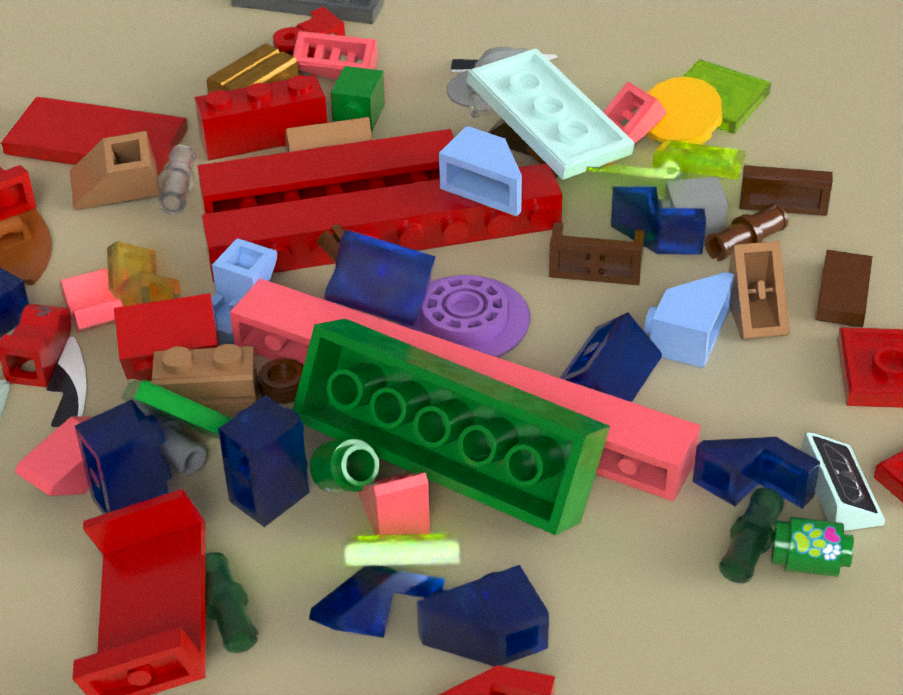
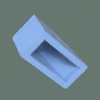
(481, 170)
(691, 319)

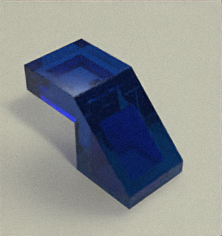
(666, 229)
(738, 465)
(365, 598)

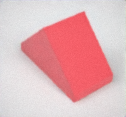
(398, 504)

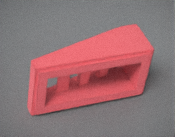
(352, 47)
(628, 100)

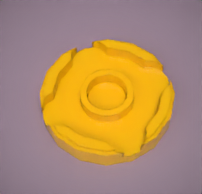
(691, 110)

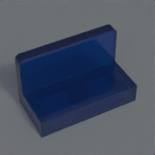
(380, 278)
(614, 359)

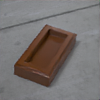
(793, 189)
(844, 288)

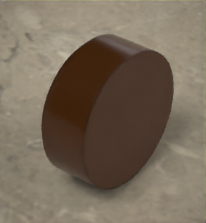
(280, 380)

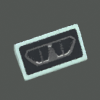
(842, 484)

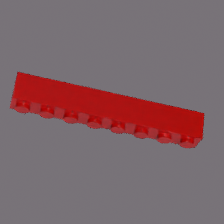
(404, 215)

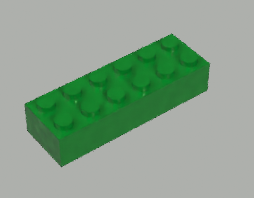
(451, 424)

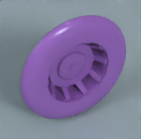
(474, 314)

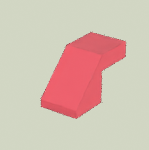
(89, 300)
(57, 462)

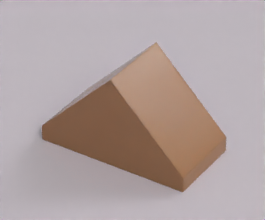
(758, 290)

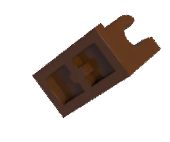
(595, 258)

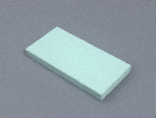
(550, 113)

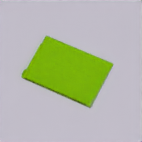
(669, 171)

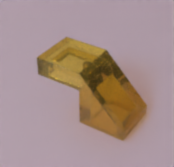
(135, 277)

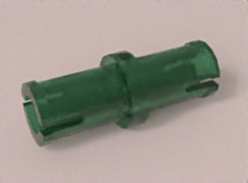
(751, 535)
(228, 605)

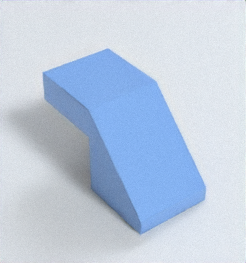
(234, 276)

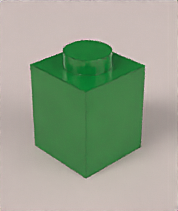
(358, 95)

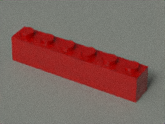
(321, 171)

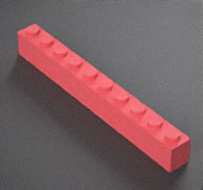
(642, 444)

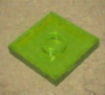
(738, 92)
(701, 158)
(401, 549)

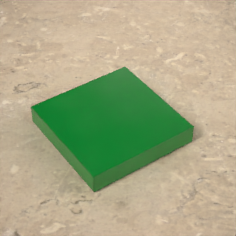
(175, 407)

